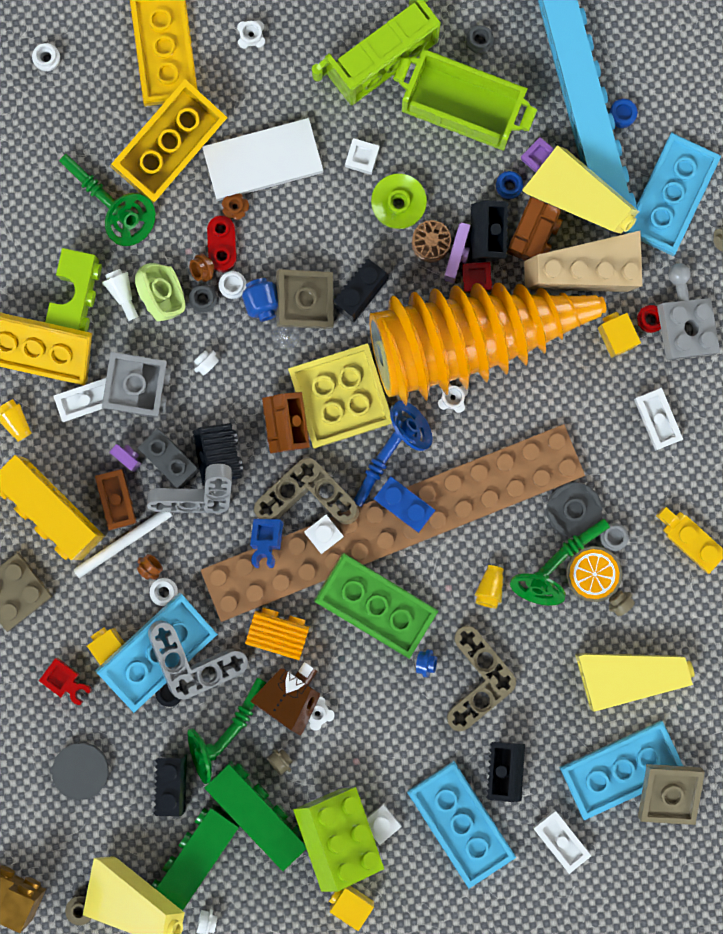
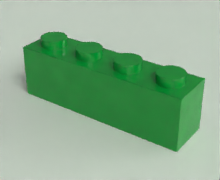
(257, 815)
(197, 856)

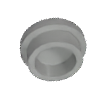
(615, 537)

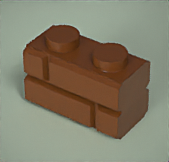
(534, 230)
(285, 422)

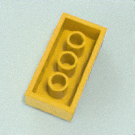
(168, 141)
(48, 508)

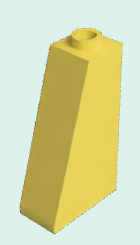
(578, 190)
(628, 677)
(129, 902)

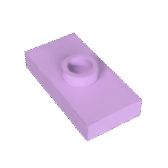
(458, 254)

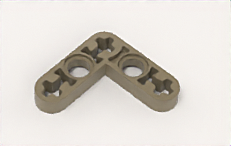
(311, 484)
(488, 686)

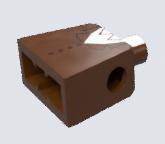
(289, 697)

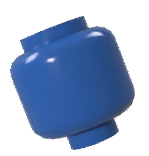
(260, 299)

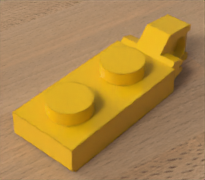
(691, 539)

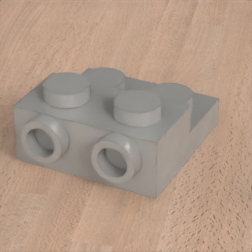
(135, 385)

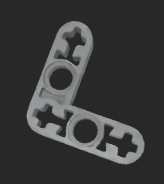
(211, 499)
(183, 670)

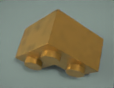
(18, 899)

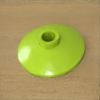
(403, 188)

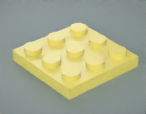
(341, 395)

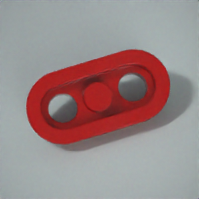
(222, 243)

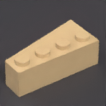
(594, 266)

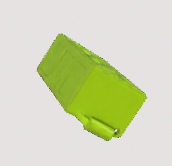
(379, 54)
(463, 99)

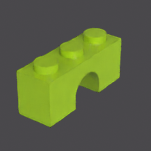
(82, 271)

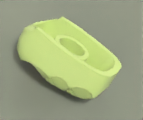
(160, 291)

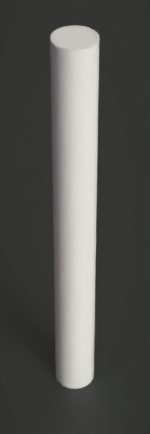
(121, 543)

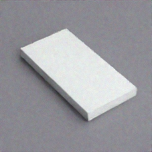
(263, 159)

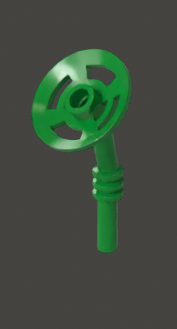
(121, 212)
(540, 582)
(204, 753)

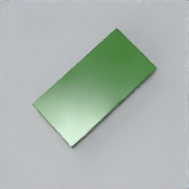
(375, 605)

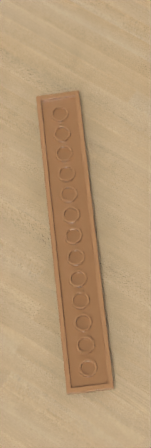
(456, 496)

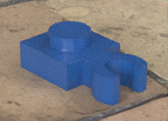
(265, 538)

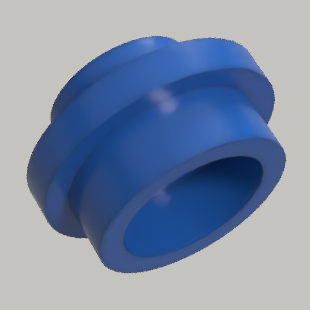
(513, 177)
(426, 663)

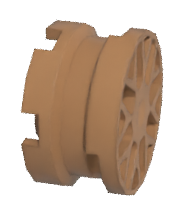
(431, 241)

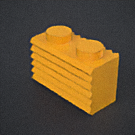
(277, 634)

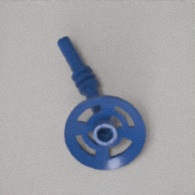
(404, 430)

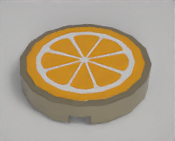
(593, 574)

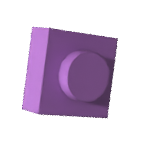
(537, 154)
(126, 456)

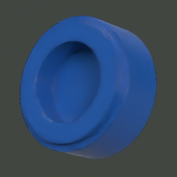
(623, 112)

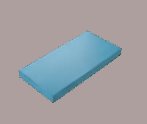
(673, 193)
(134, 669)
(618, 769)
(461, 824)

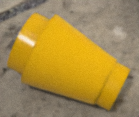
(13, 420)
(490, 588)

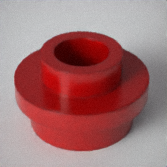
(641, 319)

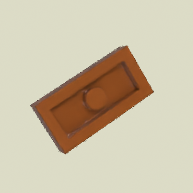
(116, 499)

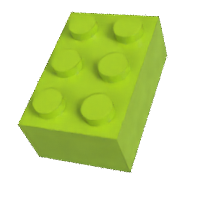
(338, 839)

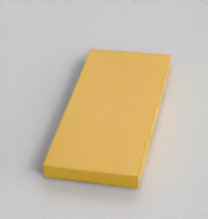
(162, 47)
(44, 349)

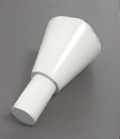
(119, 287)

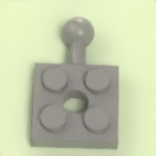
(696, 312)

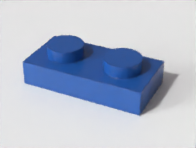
(404, 504)

